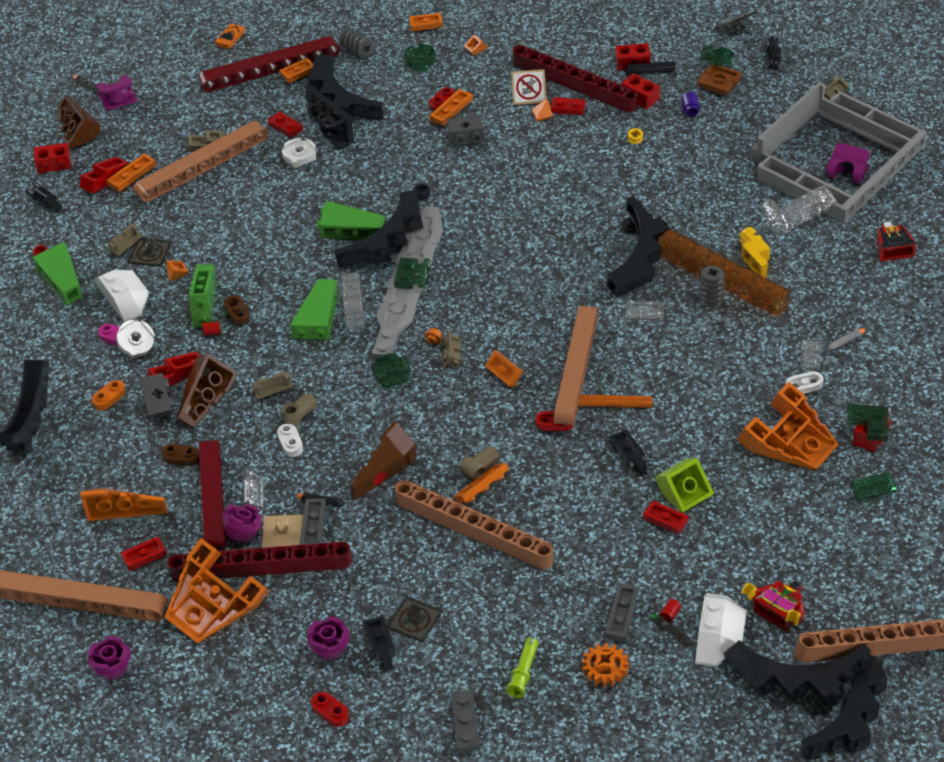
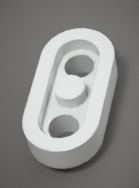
(807, 381)
(290, 440)

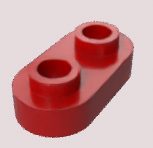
(440, 98)
(545, 421)
(327, 709)

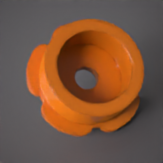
(433, 336)

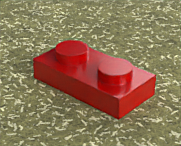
(568, 106)
(285, 124)
(665, 517)
(143, 553)

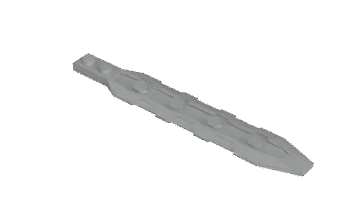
(400, 303)

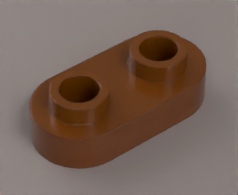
(237, 310)
(180, 454)

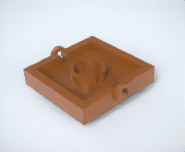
(719, 79)

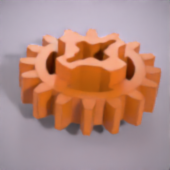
(605, 665)

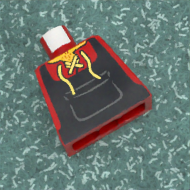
(894, 242)

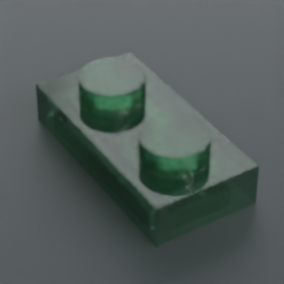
(873, 486)

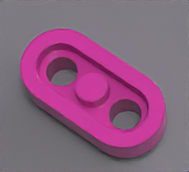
(108, 333)

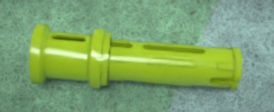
(521, 674)

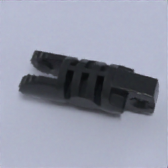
(43, 196)

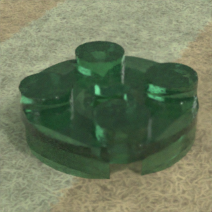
(719, 55)
(413, 57)
(391, 378)

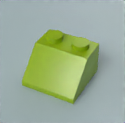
(685, 484)

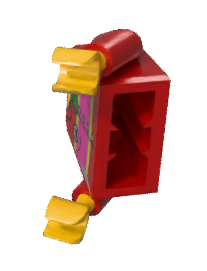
(777, 603)

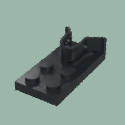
(330, 118)

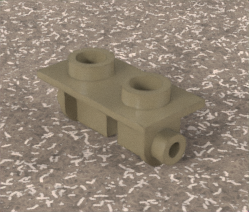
(834, 87)
(122, 242)
(451, 350)
(267, 387)

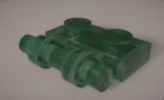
(407, 270)

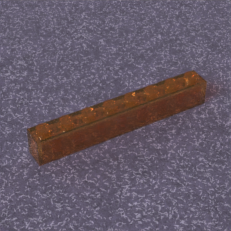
(737, 278)

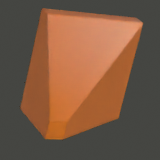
(475, 45)
(542, 111)
(176, 269)

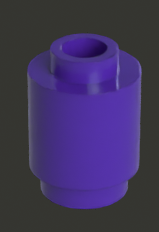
(690, 104)

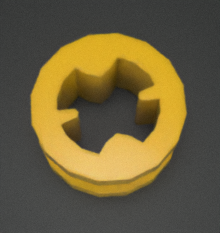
(635, 132)

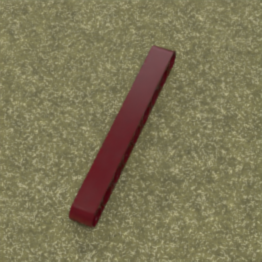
(265, 64)
(576, 78)
(272, 560)

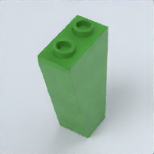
(348, 222)
(58, 272)
(202, 295)
(317, 312)

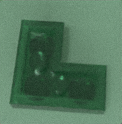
(873, 416)

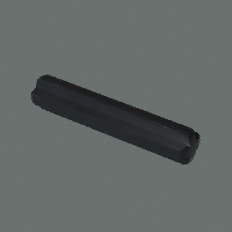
(651, 67)

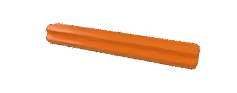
(616, 401)

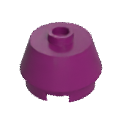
(241, 522)
(328, 638)
(109, 658)

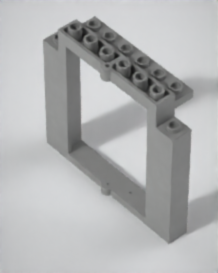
(852, 115)

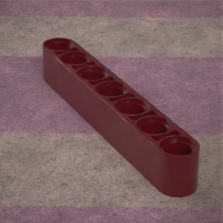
(212, 493)

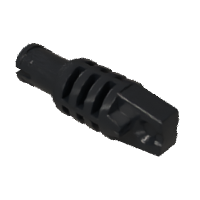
(773, 54)

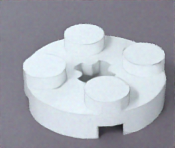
(306, 152)
(131, 347)

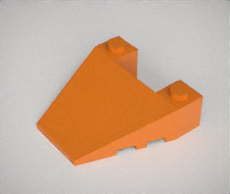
(796, 438)
(204, 601)

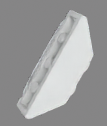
(124, 293)
(719, 628)

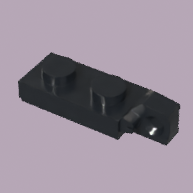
(629, 451)
(380, 641)

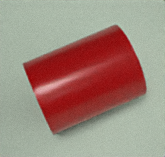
(211, 328)
(670, 610)

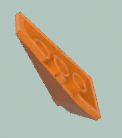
(112, 504)

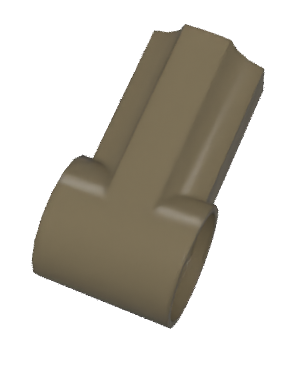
(295, 411)
(480, 463)

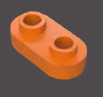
(108, 395)

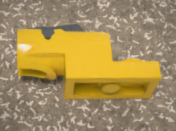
(755, 250)

